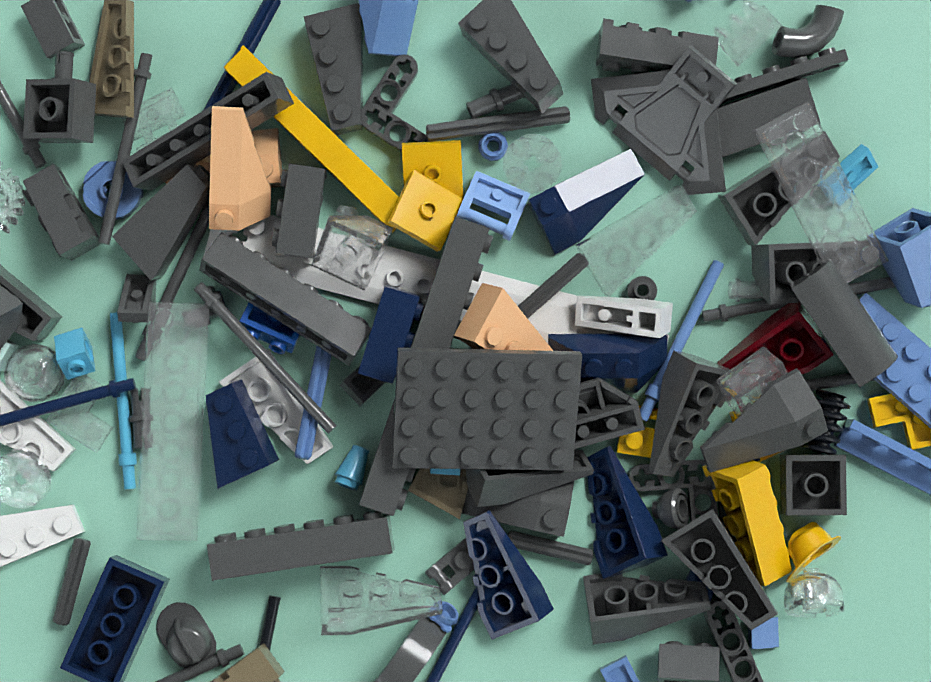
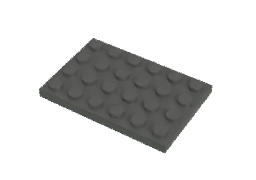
(485, 409)

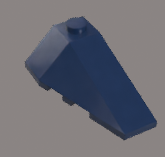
(581, 202)
(624, 528)
(505, 582)

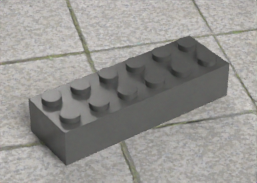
(300, 547)

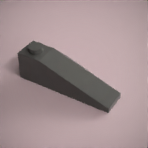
(779, 266)

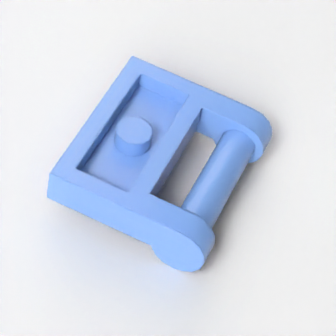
(495, 197)

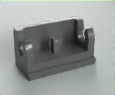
(52, 26)

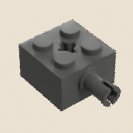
(60, 106)

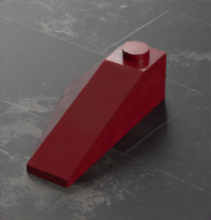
(787, 335)

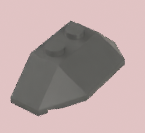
(605, 413)

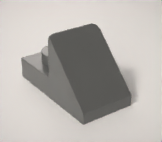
(135, 298)

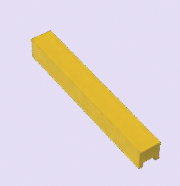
(322, 143)

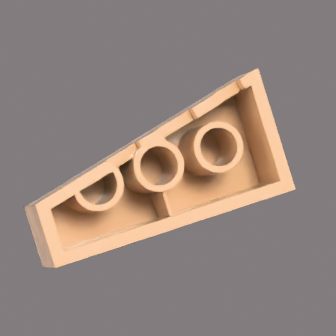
(498, 323)

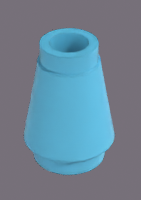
(352, 469)

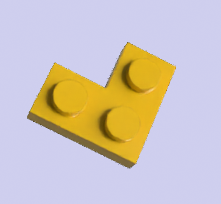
(888, 410)

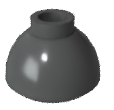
(672, 508)

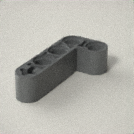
(737, 653)

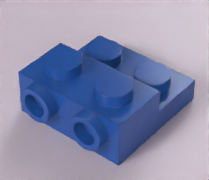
(269, 330)

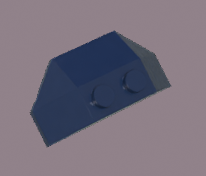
(618, 359)

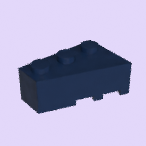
(390, 331)
(237, 434)

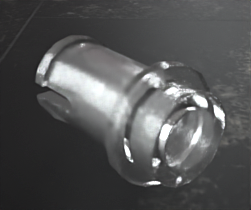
(744, 290)

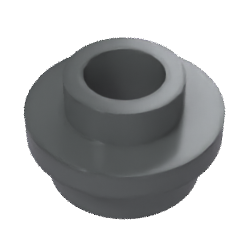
(642, 280)

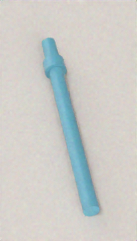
(127, 458)

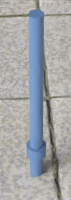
(653, 390)

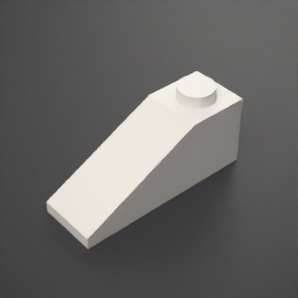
(624, 315)

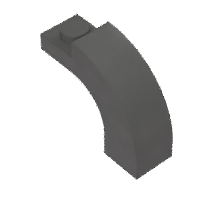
(413, 652)

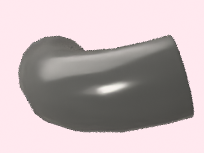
(810, 38)

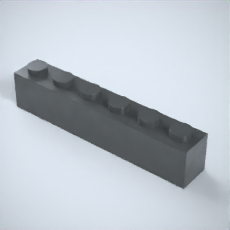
(192, 139)
(285, 298)

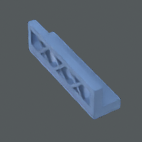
(886, 454)

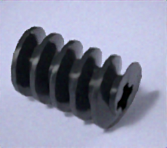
(831, 406)

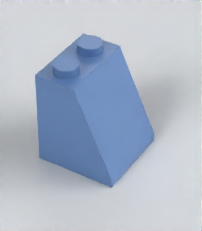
(908, 249)

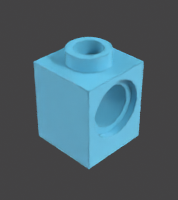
(74, 353)

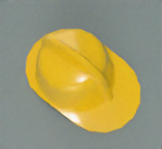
(807, 545)

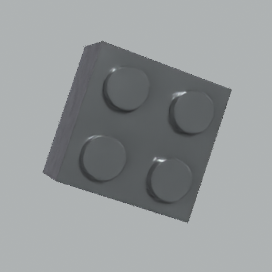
(813, 484)

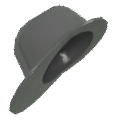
(185, 634)

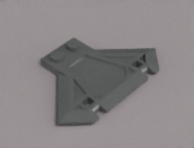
(671, 118)

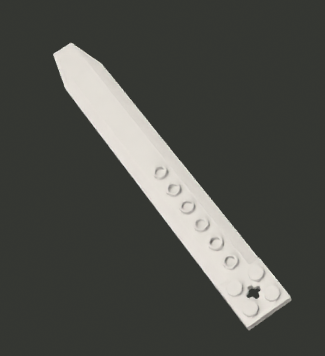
(410, 273)

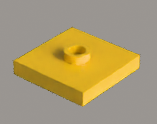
(436, 161)
(425, 211)

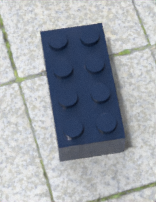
(115, 622)

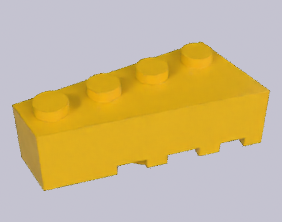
(753, 518)

